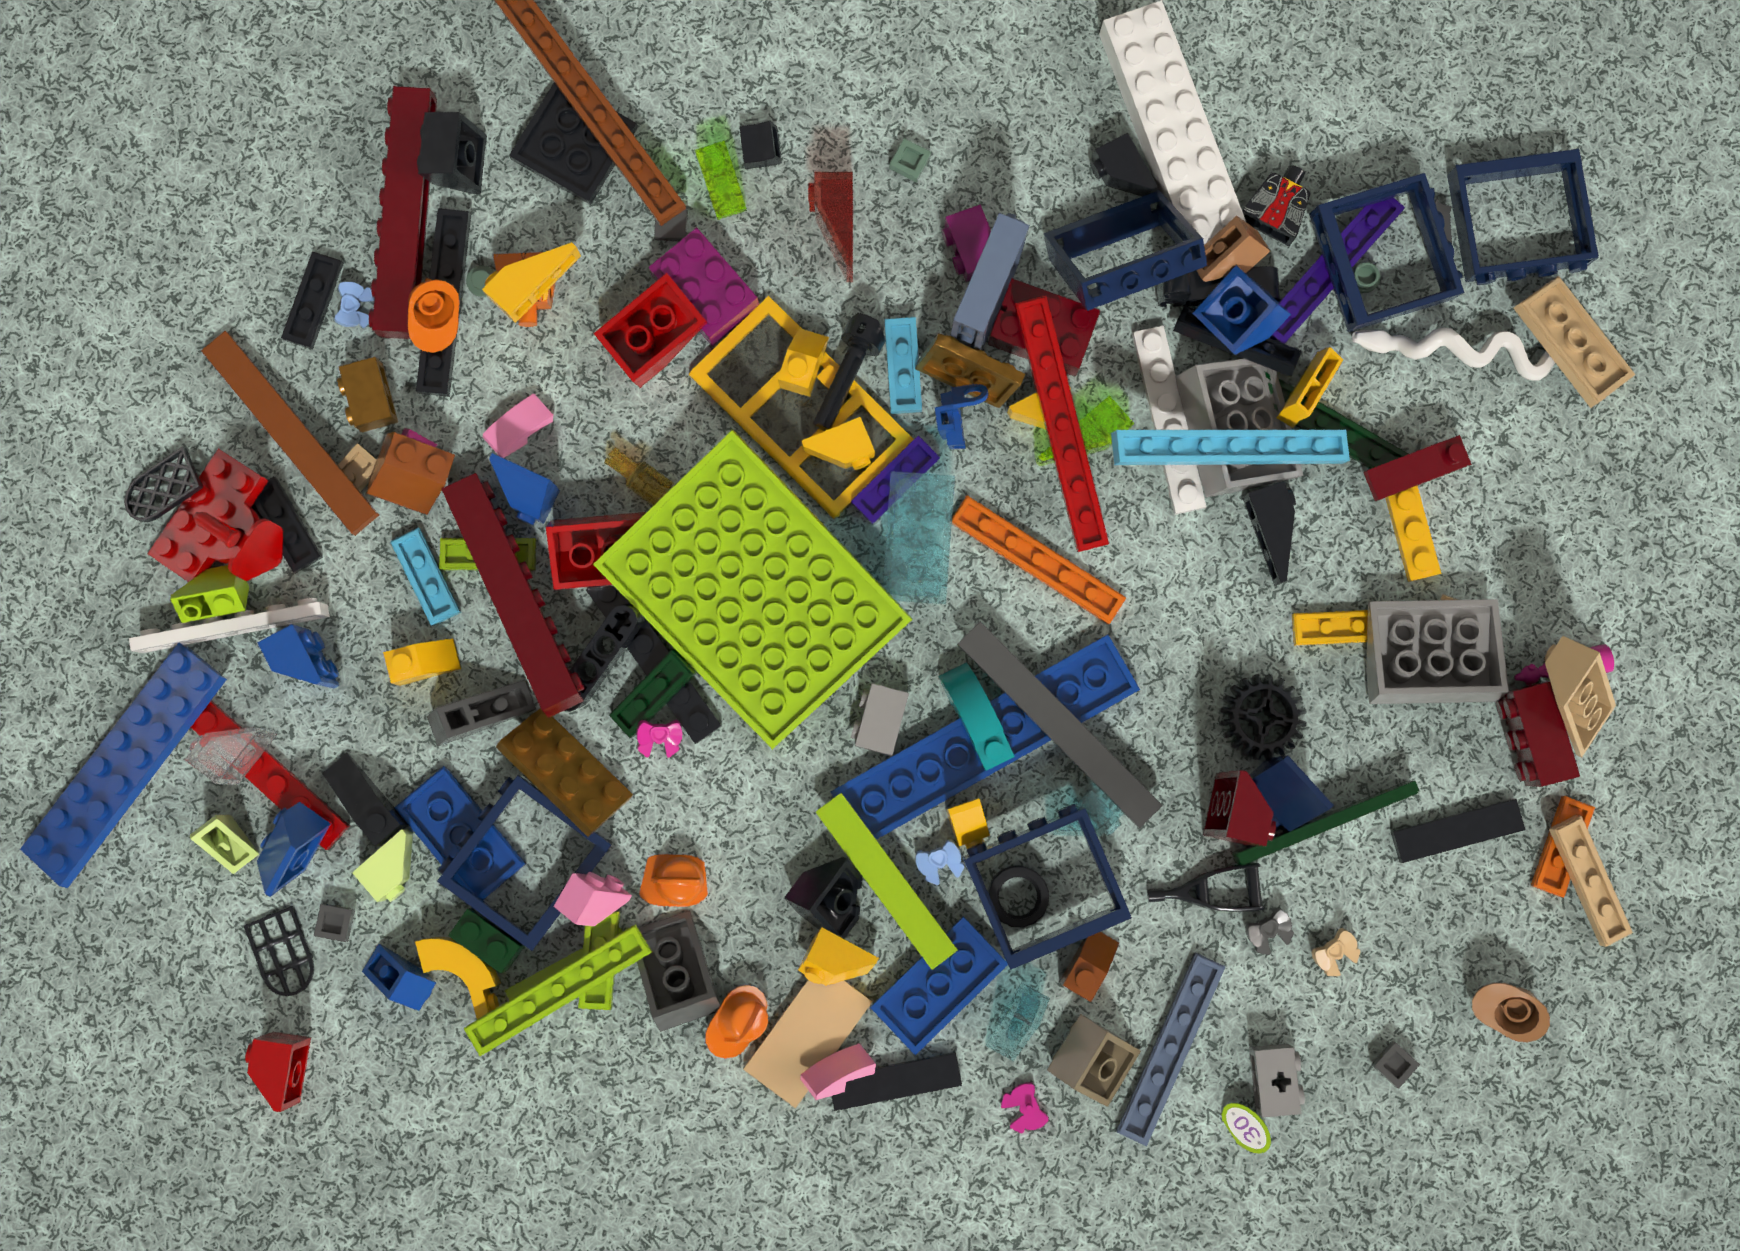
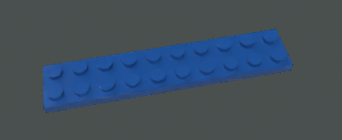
(947, 759)

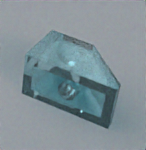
(1101, 811)
(1018, 1021)

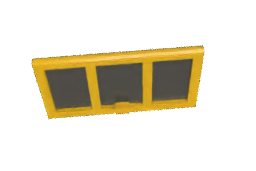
(744, 382)

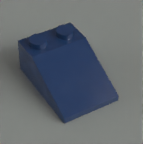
(1289, 793)

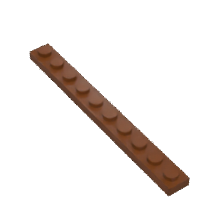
(593, 108)

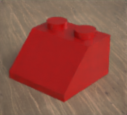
(278, 1067)

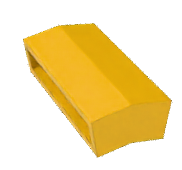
(1293, 411)

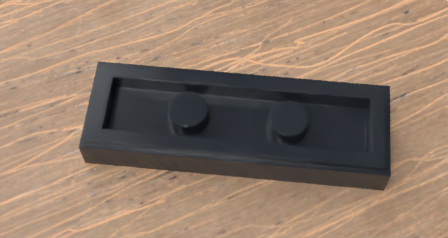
(312, 300)
(298, 545)

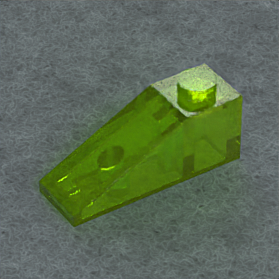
(1096, 429)

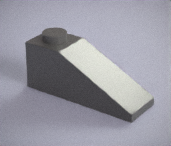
(480, 712)

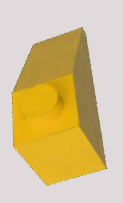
(526, 281)

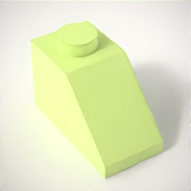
(387, 868)

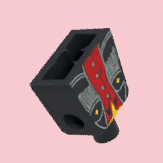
(1279, 205)

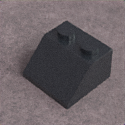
(452, 152)

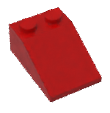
(651, 330)

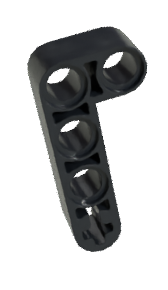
(1191, 289)
(597, 654)

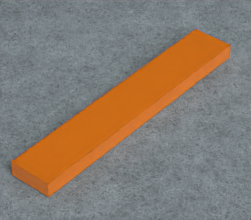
(1038, 560)

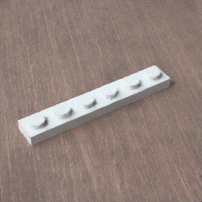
(1167, 414)
(217, 628)

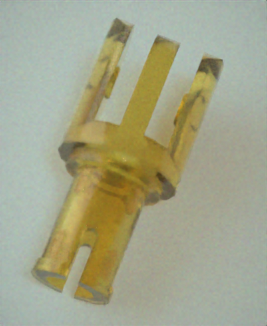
(640, 477)

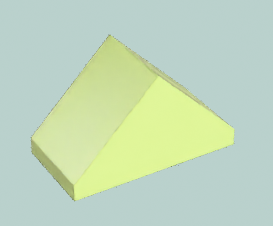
(225, 842)

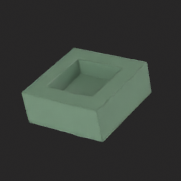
(910, 160)

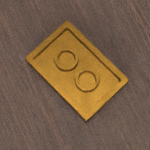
(961, 365)

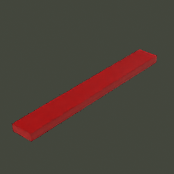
(1061, 423)

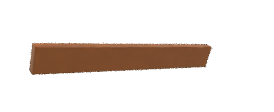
(290, 433)

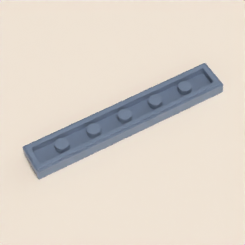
(1170, 1049)

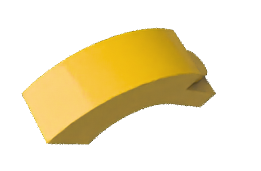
(450, 956)

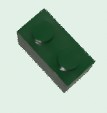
(486, 940)

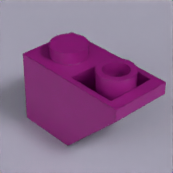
(967, 234)

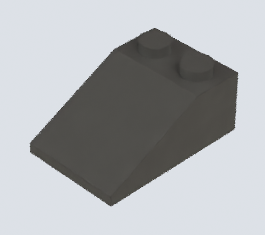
(676, 973)

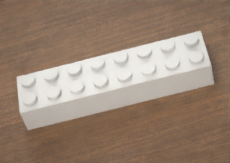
(1169, 118)

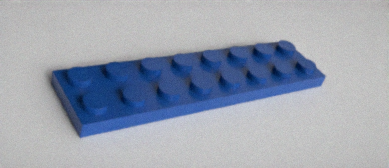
(122, 765)

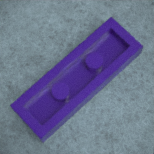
(874, 498)

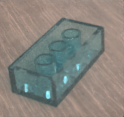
(918, 537)

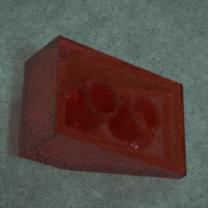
(833, 205)

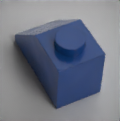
(398, 978)

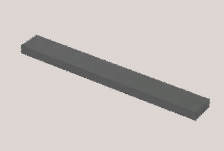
(1059, 725)

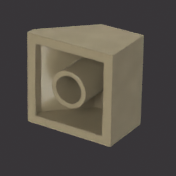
(1093, 1060)

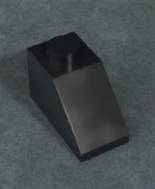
(1122, 167)

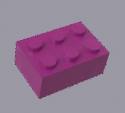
(708, 284)

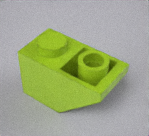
(211, 595)

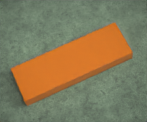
(1551, 872)

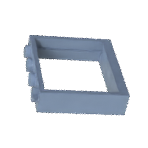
(990, 281)

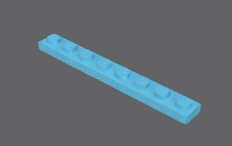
(1229, 447)

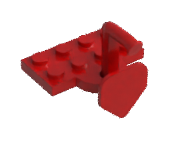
(214, 523)

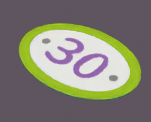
(1246, 1128)

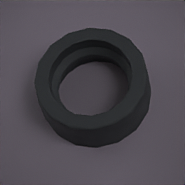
(1040, 887)

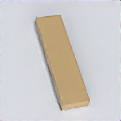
(1590, 880)

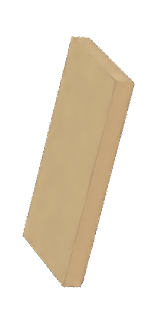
(1574, 341)
(806, 1034)

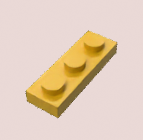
(1413, 534)

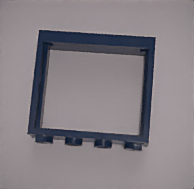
(1570, 165)
(1117, 225)
(1339, 267)
(472, 839)
(1065, 935)

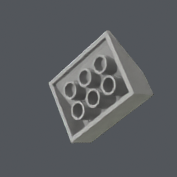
(1234, 398)
(1435, 652)

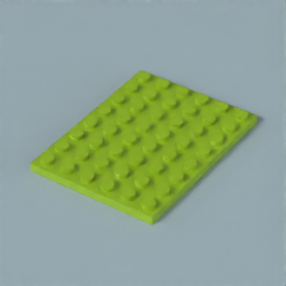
(752, 590)

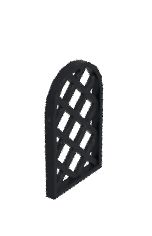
(165, 507)

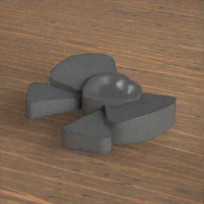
(1277, 923)

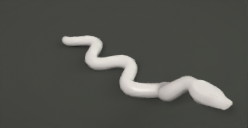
(1382, 342)

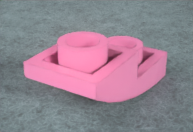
(516, 425)
(831, 1073)

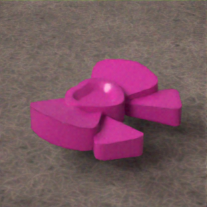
(668, 733)
(1032, 1117)

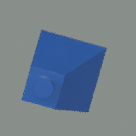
(1241, 312)
(525, 490)

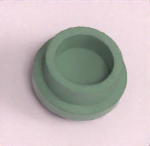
(1366, 276)
(476, 279)

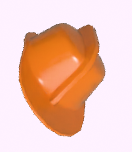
(433, 315)
(674, 880)
(737, 1022)

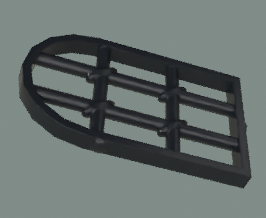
(286, 940)

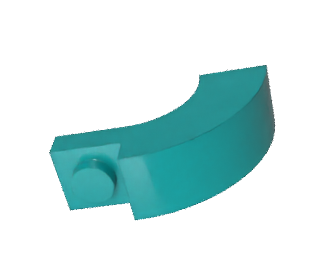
(976, 715)

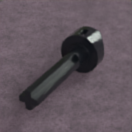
(861, 343)

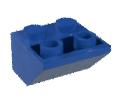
(299, 655)

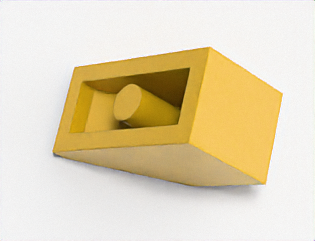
(802, 362)
(842, 445)
(421, 661)
(968, 823)
(834, 959)

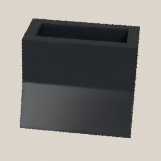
(760, 145)

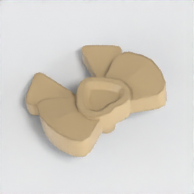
(1342, 944)

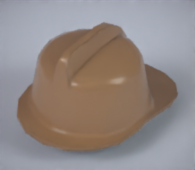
(1511, 1011)

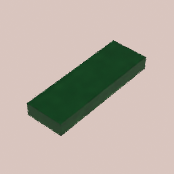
(653, 692)

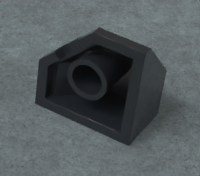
(828, 896)

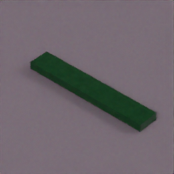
(1362, 444)
(1327, 822)

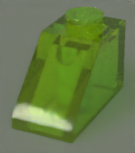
(720, 180)

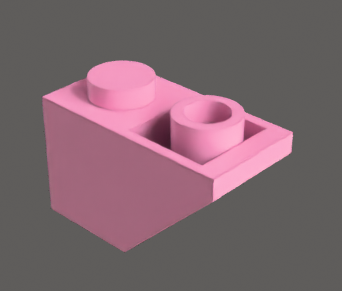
(591, 898)

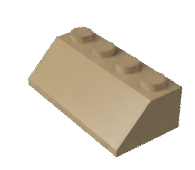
(1579, 690)

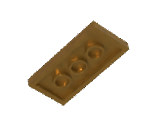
(564, 771)

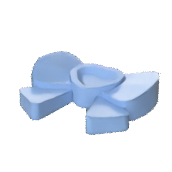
(351, 295)
(929, 862)

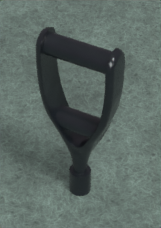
(1202, 890)

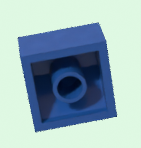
(290, 846)

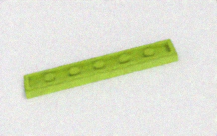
(886, 881)
(557, 990)

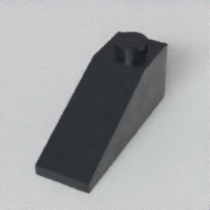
(1273, 519)
(364, 801)

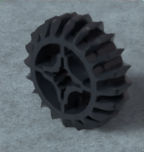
(1259, 731)

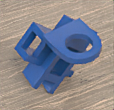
(951, 412)

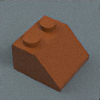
(409, 473)

